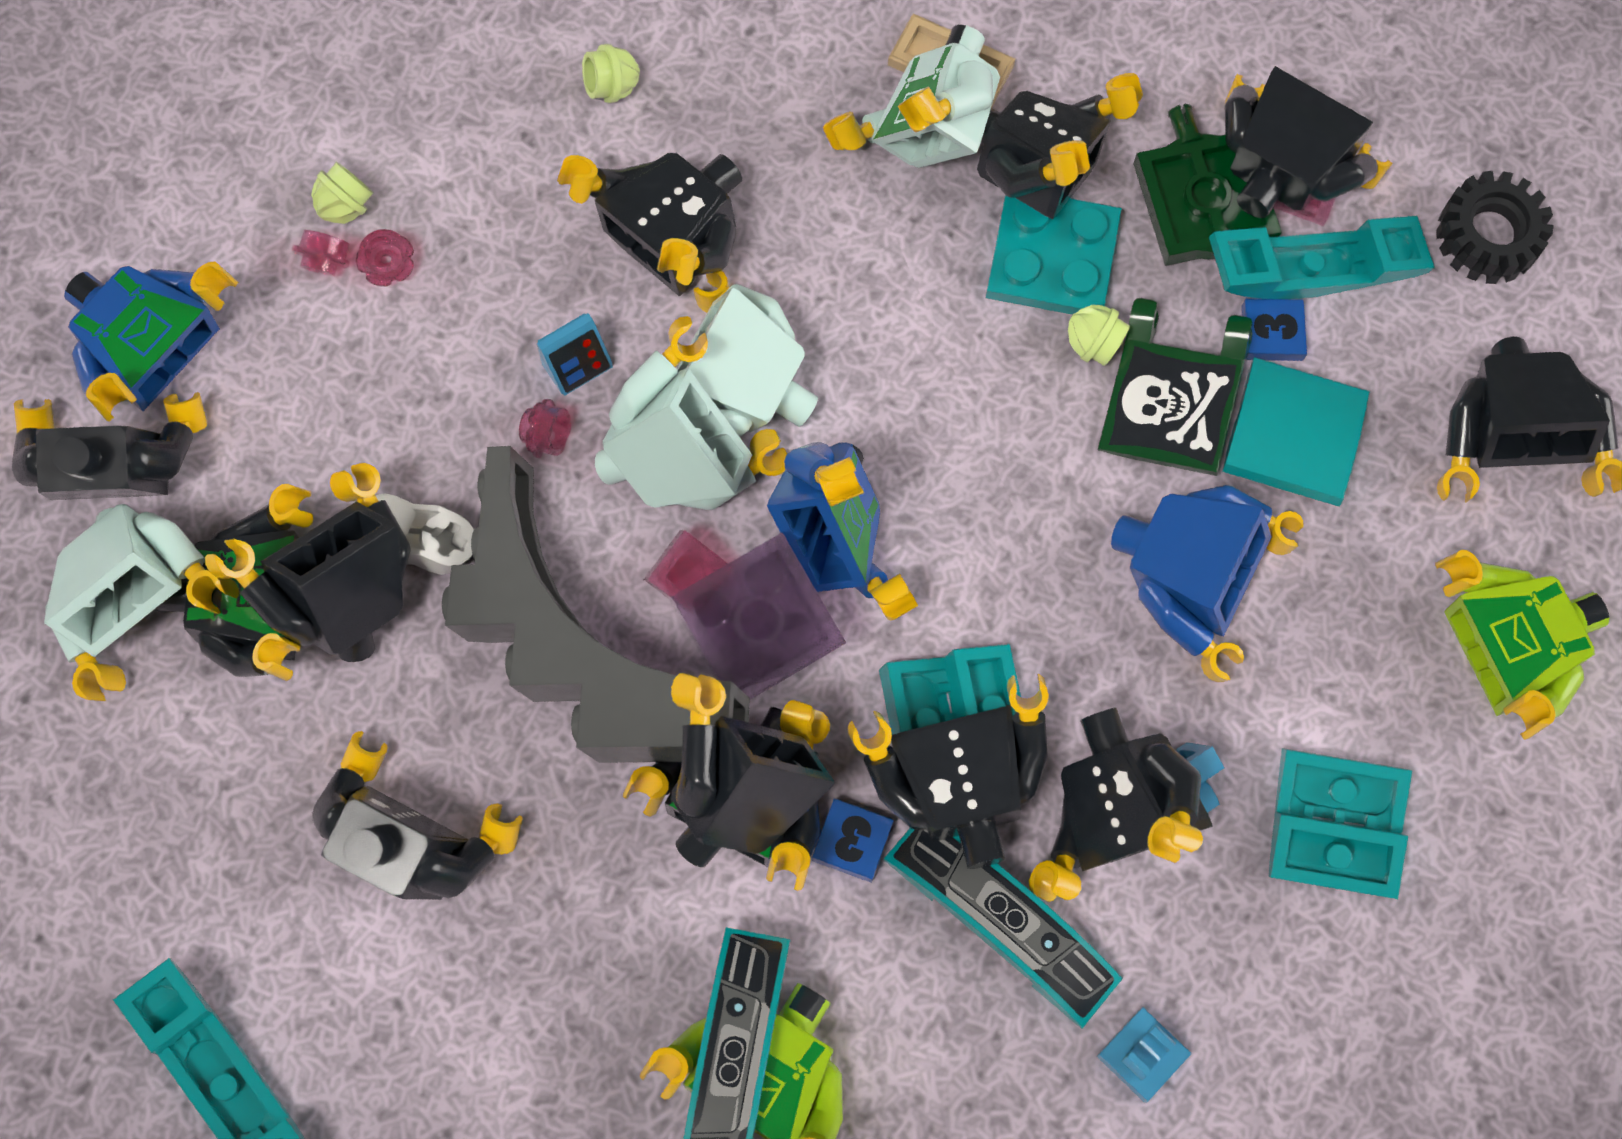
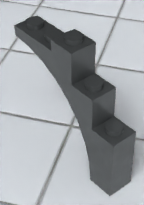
(512, 598)

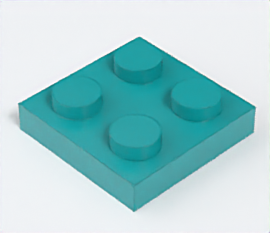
(1054, 261)

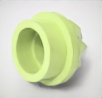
(609, 73)
(339, 195)
(1096, 333)

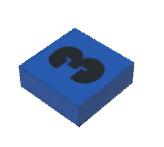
(1276, 329)
(852, 840)

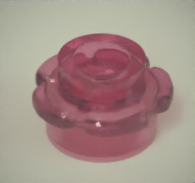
(381, 244)
(322, 252)
(537, 427)

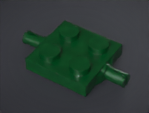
(1193, 191)

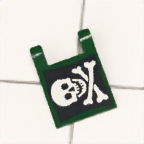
(1174, 401)

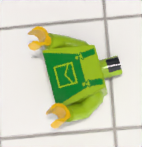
(1521, 636)
(800, 1082)

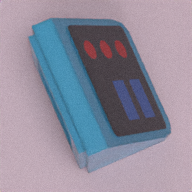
(574, 354)

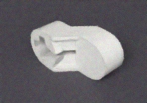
(434, 534)

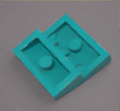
(1296, 432)
(971, 677)
(1334, 852)

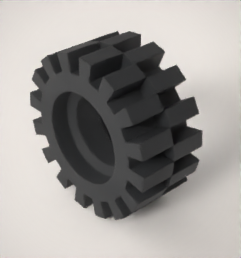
(1508, 200)

